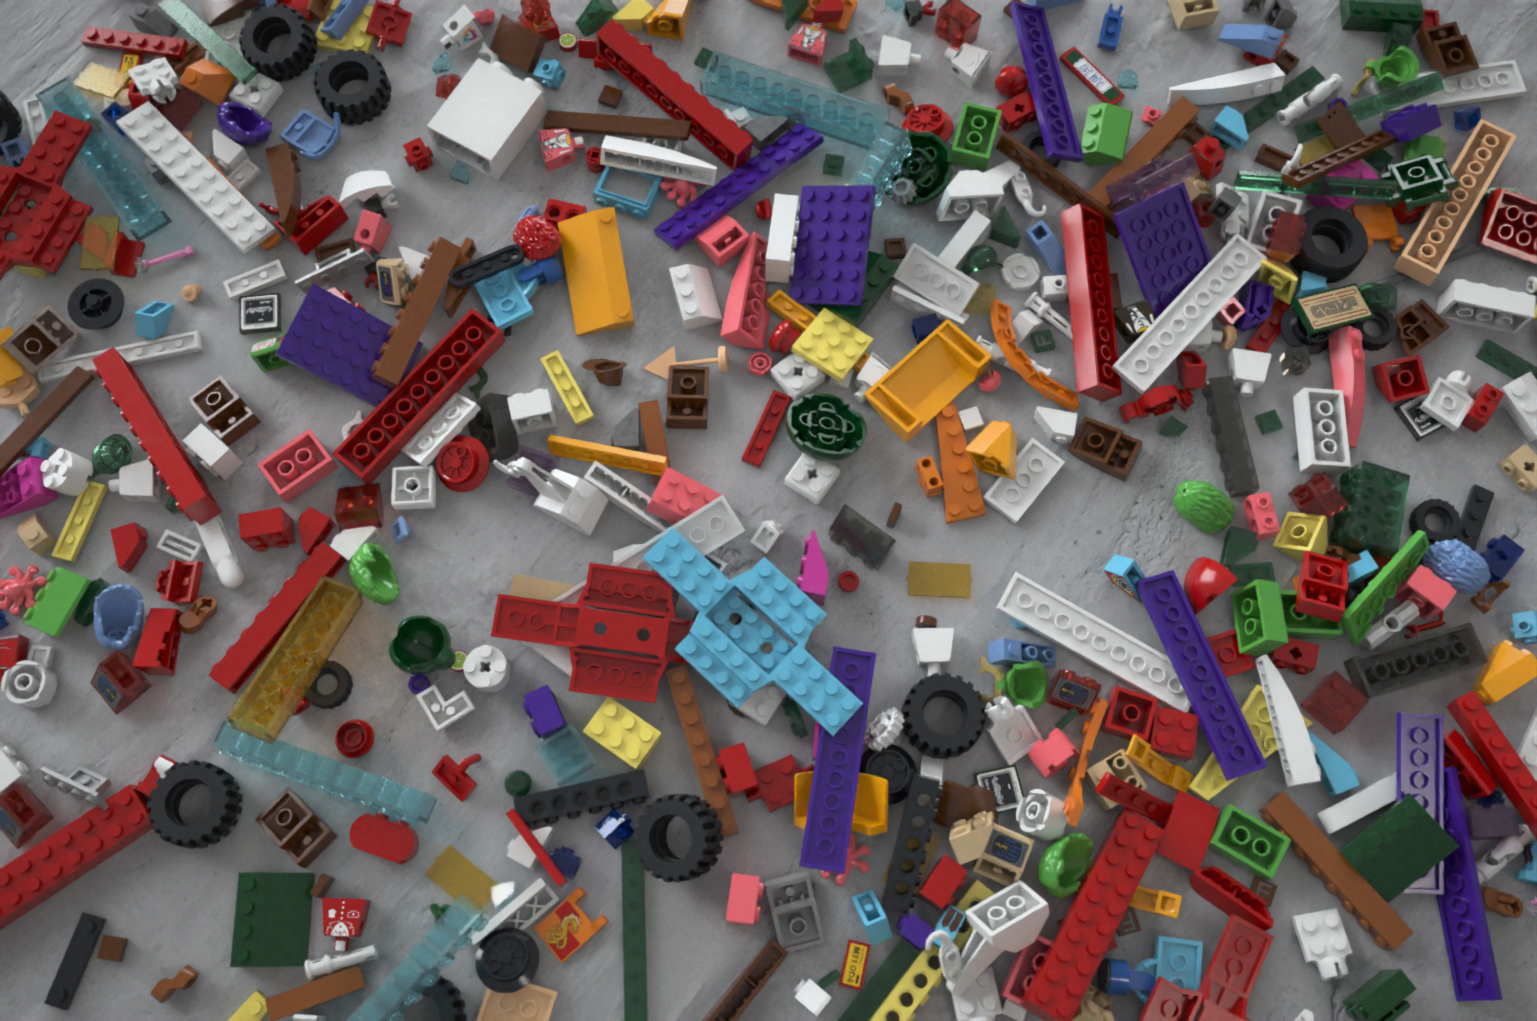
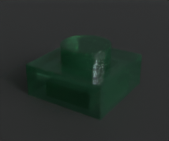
(833, 165)

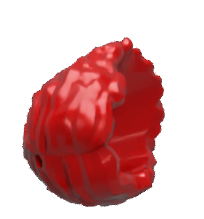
(537, 238)

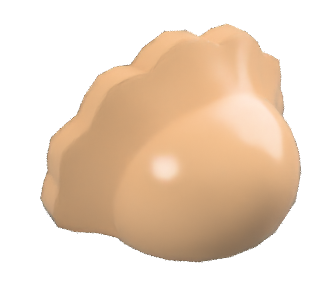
(191, 292)
(1228, 337)

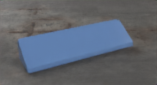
(343, 18)

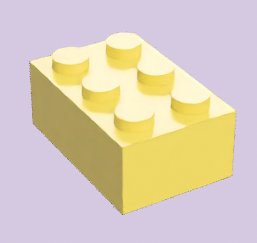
(622, 733)

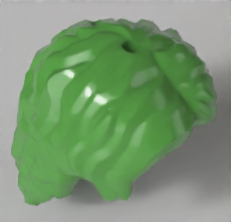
(1204, 506)
(374, 574)
(1065, 864)

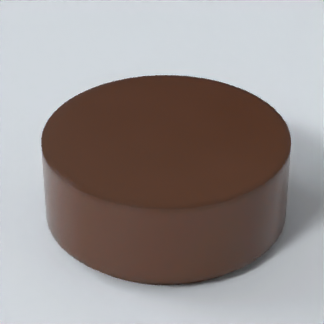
(926, 621)

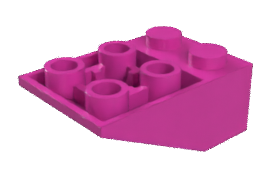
(23, 488)
(814, 571)

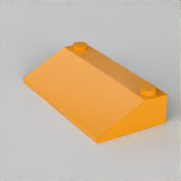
(596, 272)
(927, 380)

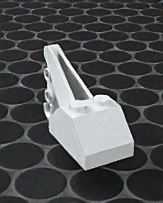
(984, 192)
(1270, 206)
(562, 495)
(1000, 923)

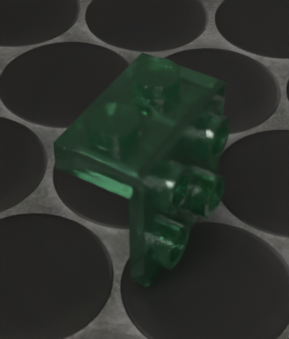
(850, 68)

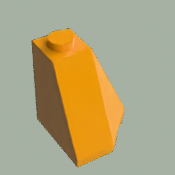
(670, 19)
(9, 366)
(995, 450)
(1504, 673)

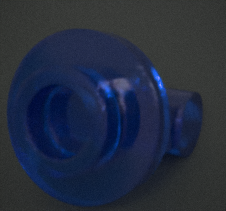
(1492, 799)

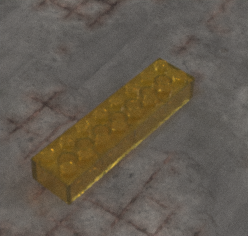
(296, 660)

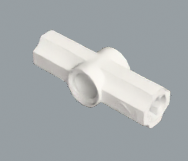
(1397, 618)

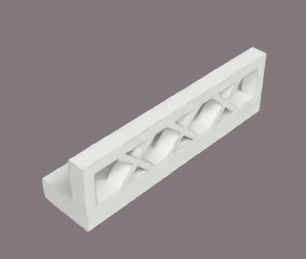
(921, 305)
(515, 907)

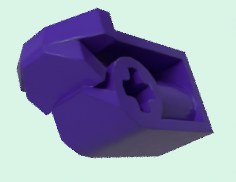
(1257, 301)

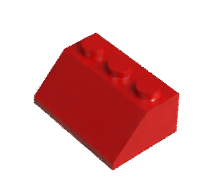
(1473, 776)

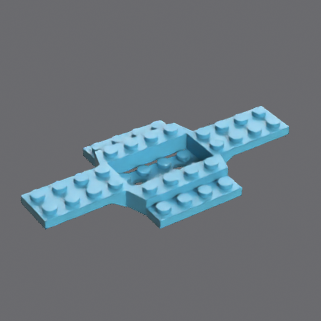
(727, 663)

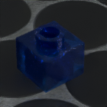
(1467, 117)

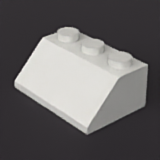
(695, 296)
(1521, 404)

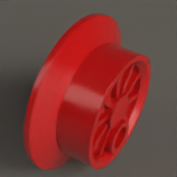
(930, 119)
(463, 464)

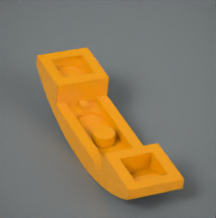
(1156, 766)
(1156, 902)

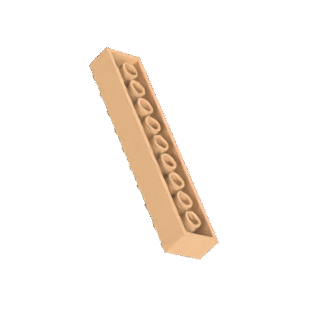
(1446, 220)

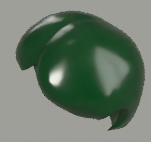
(422, 646)

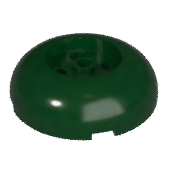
(934, 156)
(838, 427)

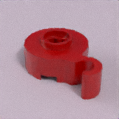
(1156, 401)

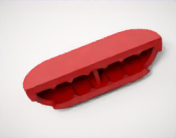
(1231, 896)

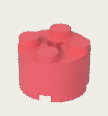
(1053, 753)

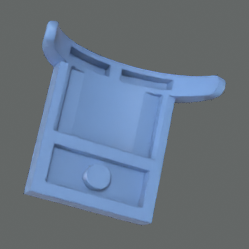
(312, 134)

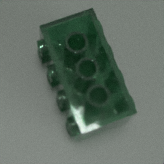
(1373, 512)

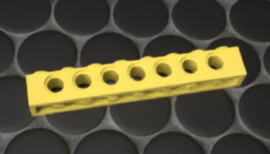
(976, 893)

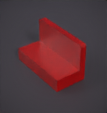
(126, 254)

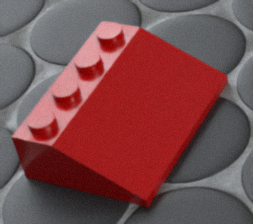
(1510, 224)

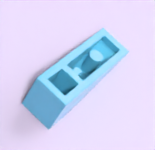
(1335, 771)

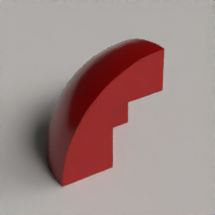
(1205, 582)

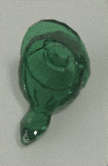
(981, 258)
(111, 455)

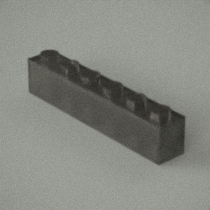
(1230, 436)

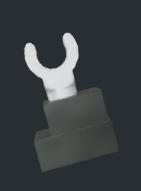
(374, 205)

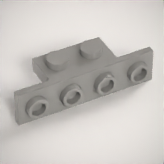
(335, 268)
(81, 784)

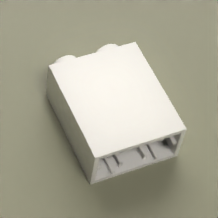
(488, 117)

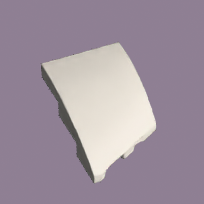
(364, 185)

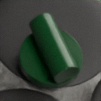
(438, 911)

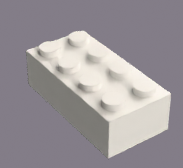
(782, 238)
(1486, 306)
(1321, 431)

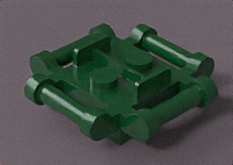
(1419, 180)

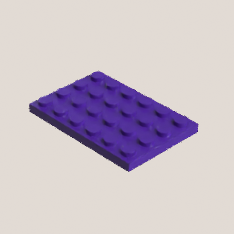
(832, 244)
(1163, 245)
(339, 344)

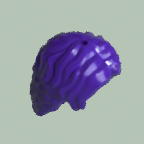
(242, 123)

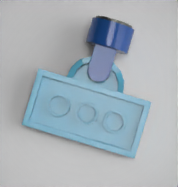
(508, 291)
(1173, 960)

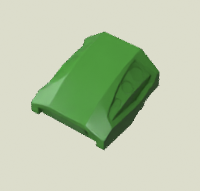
(1424, 144)

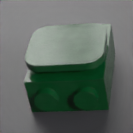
(1380, 997)

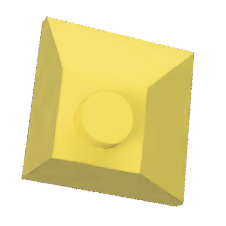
(1280, 278)
(1302, 533)

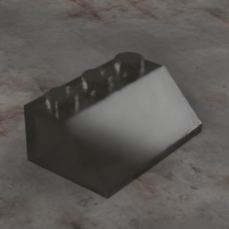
(494, 427)
(861, 538)

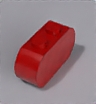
(384, 838)

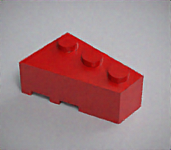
(315, 224)
(159, 643)

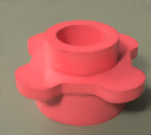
(1151, 120)

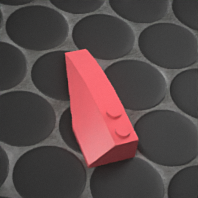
(745, 310)

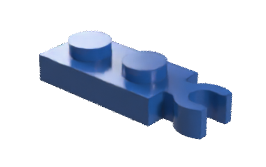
(1110, 29)

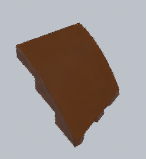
(1419, 326)
(963, 803)

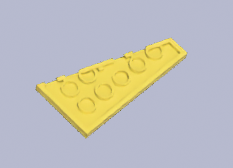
(1210, 777)

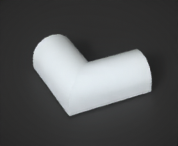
(443, 712)

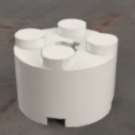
(66, 472)
(487, 657)
(29, 684)
(1041, 815)

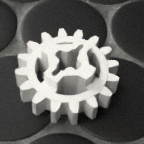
(884, 729)

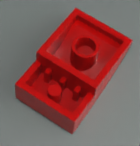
(1322, 586)
(1187, 830)

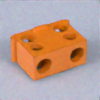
(928, 476)

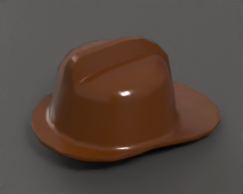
(606, 370)

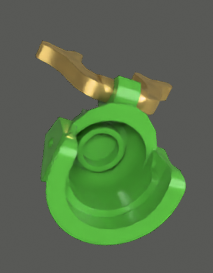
(1390, 71)
(1023, 683)

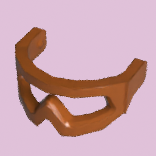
(1498, 586)

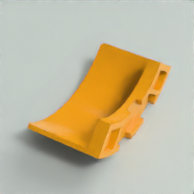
(870, 803)

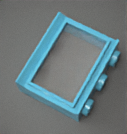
(628, 191)

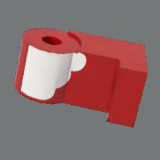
(157, 770)

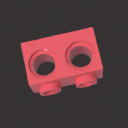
(1261, 515)

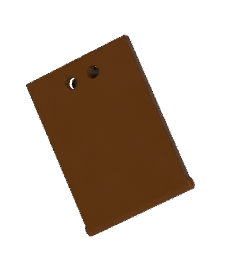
(1340, 126)

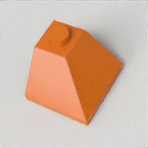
(208, 81)

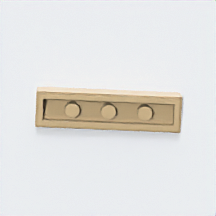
(537, 588)

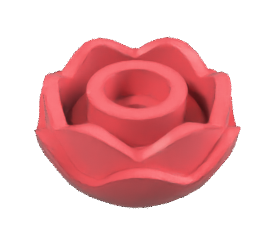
(485, 17)
(760, 358)
(990, 381)

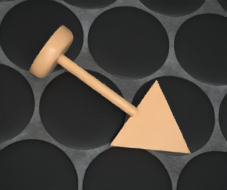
(660, 365)

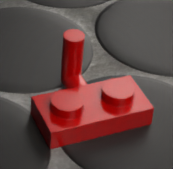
(455, 777)

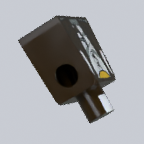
(1133, 320)

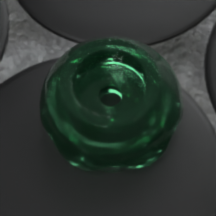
(521, 789)

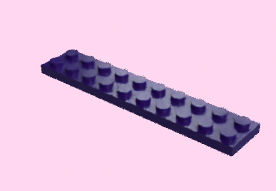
(1046, 83)
(738, 186)
(1200, 675)
(838, 770)
(1463, 907)

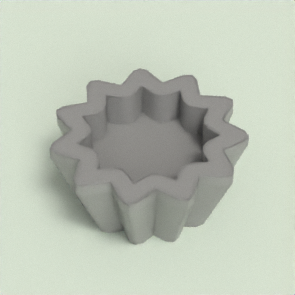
(903, 191)

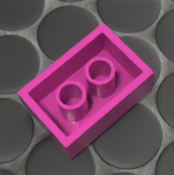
(1354, 170)

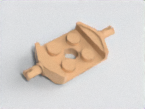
(20, 394)

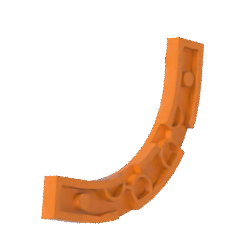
(1002, 328)
(1073, 802)

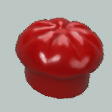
(1011, 81)
(783, 337)
(354, 738)

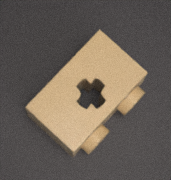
(1522, 468)

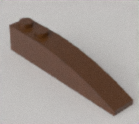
(286, 183)
(748, 983)

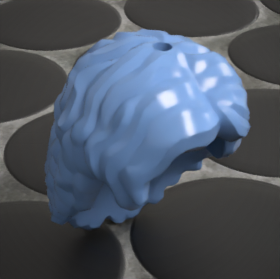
(1458, 566)
(118, 616)

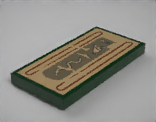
(1332, 309)

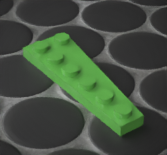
(1383, 586)

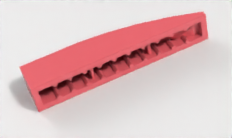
(1349, 375)

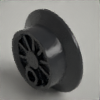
(96, 304)
(1297, 336)
(894, 766)
(507, 960)

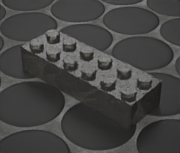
(1416, 661)

